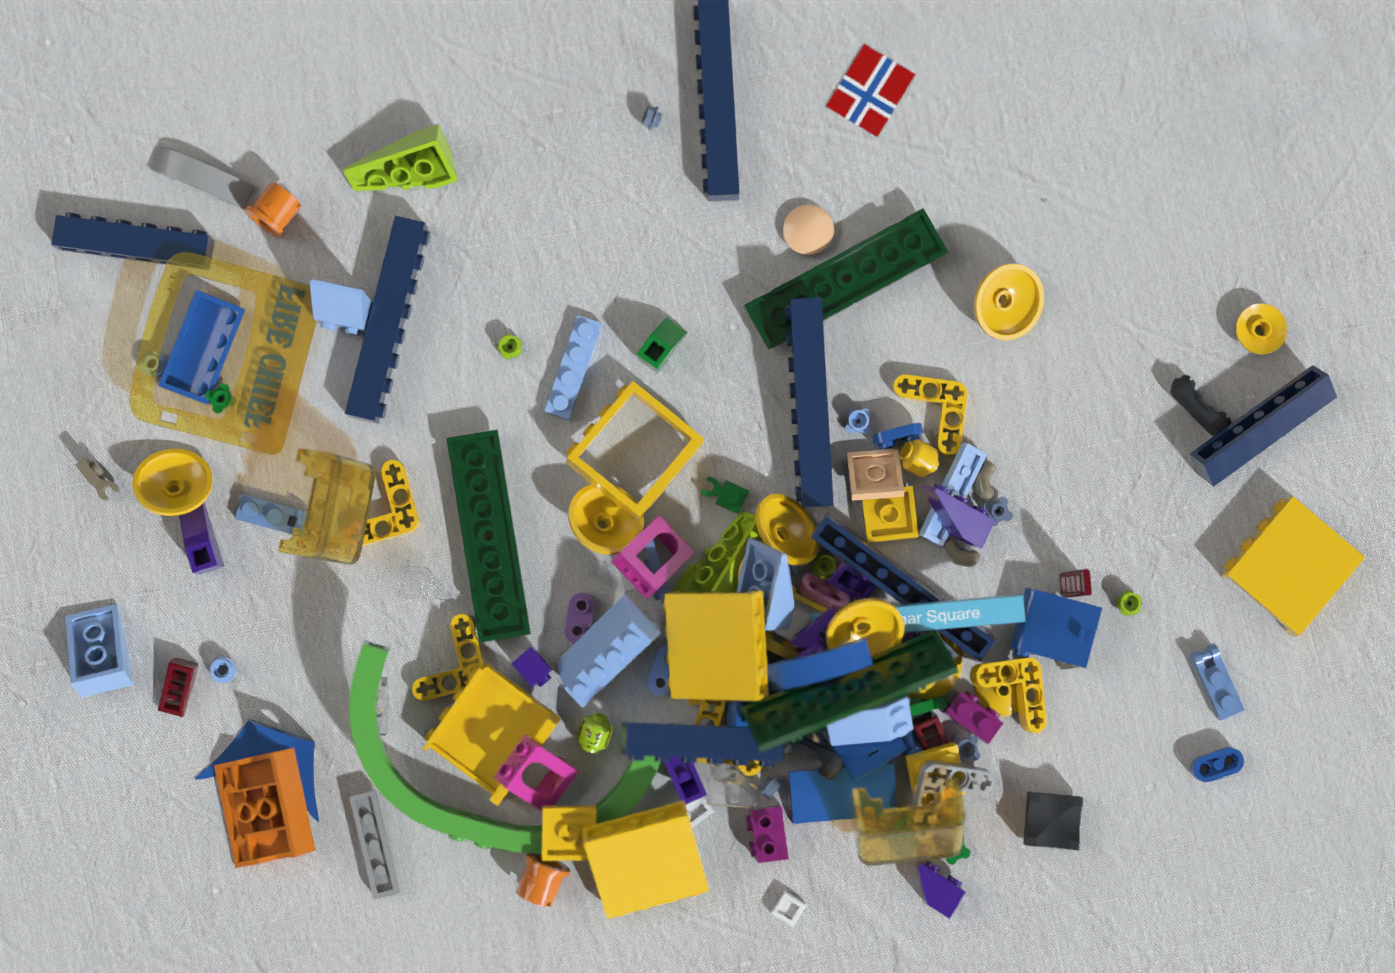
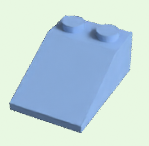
(340, 307)
(768, 571)
(98, 651)
(873, 725)

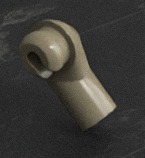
(982, 483)
(961, 557)

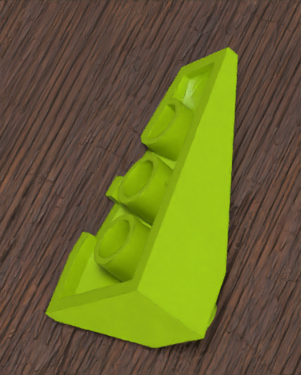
(412, 161)
(721, 564)

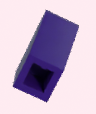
(938, 891)

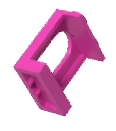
(637, 572)
(552, 785)

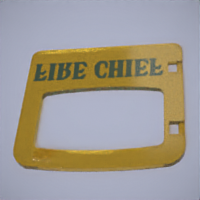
(271, 364)

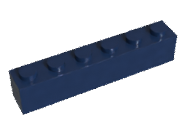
(126, 240)
(1263, 425)
(693, 743)

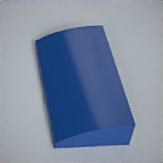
(201, 347)
(827, 800)

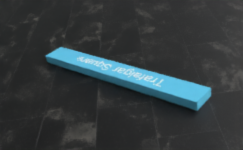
(960, 613)

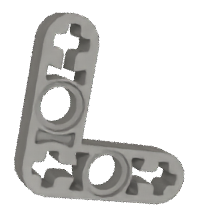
(937, 783)

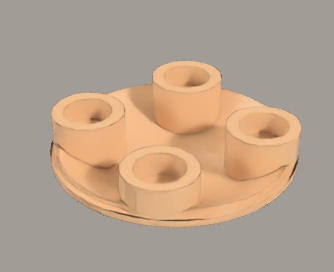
(808, 230)

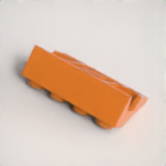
(264, 808)

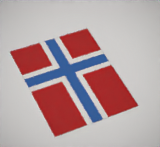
(870, 90)

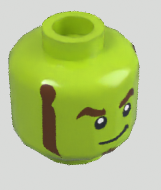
(594, 732)

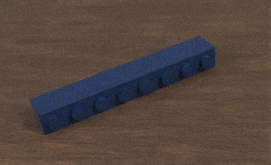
(718, 100)
(387, 319)
(810, 402)
(894, 580)

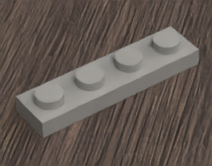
(374, 844)

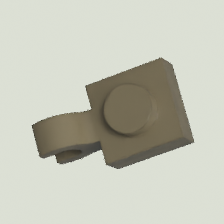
(93, 473)

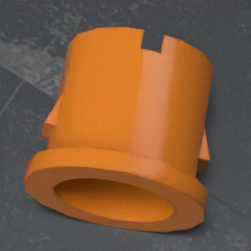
(273, 209)
(541, 880)

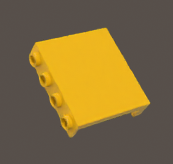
(1293, 564)
(716, 645)
(487, 725)
(645, 859)

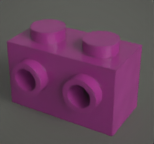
(972, 717)
(768, 834)

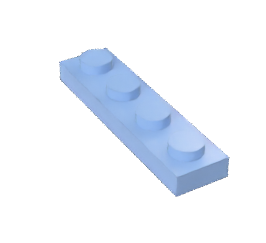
(573, 367)
(958, 482)

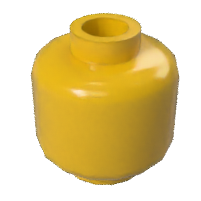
(919, 458)

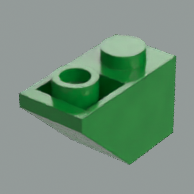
(661, 345)

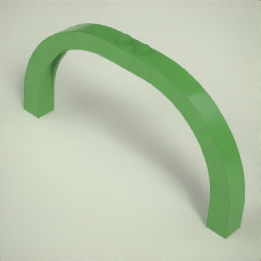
(446, 819)

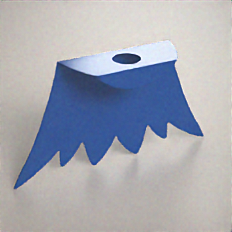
(262, 739)

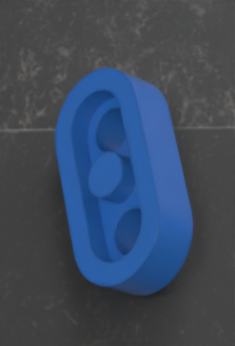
(887, 438)
(1216, 765)

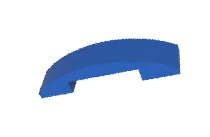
(818, 666)

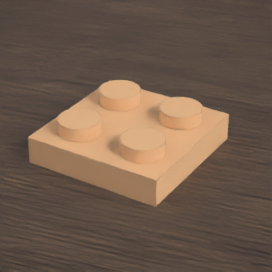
(875, 474)

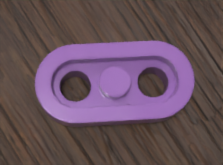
(577, 617)

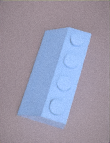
(605, 650)

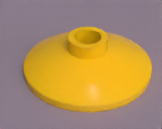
(1272, 324)
(1004, 705)

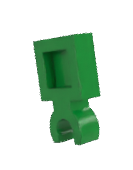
(729, 496)
(918, 706)

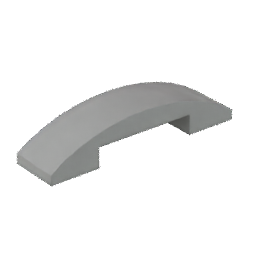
(202, 176)

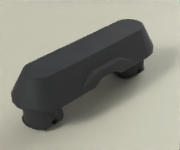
(1184, 392)
(831, 761)

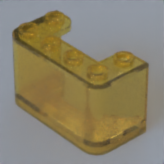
(335, 508)
(909, 832)

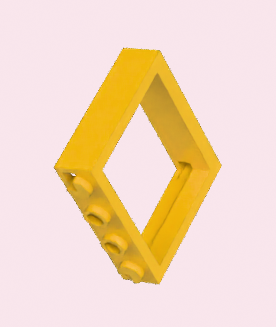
(593, 430)

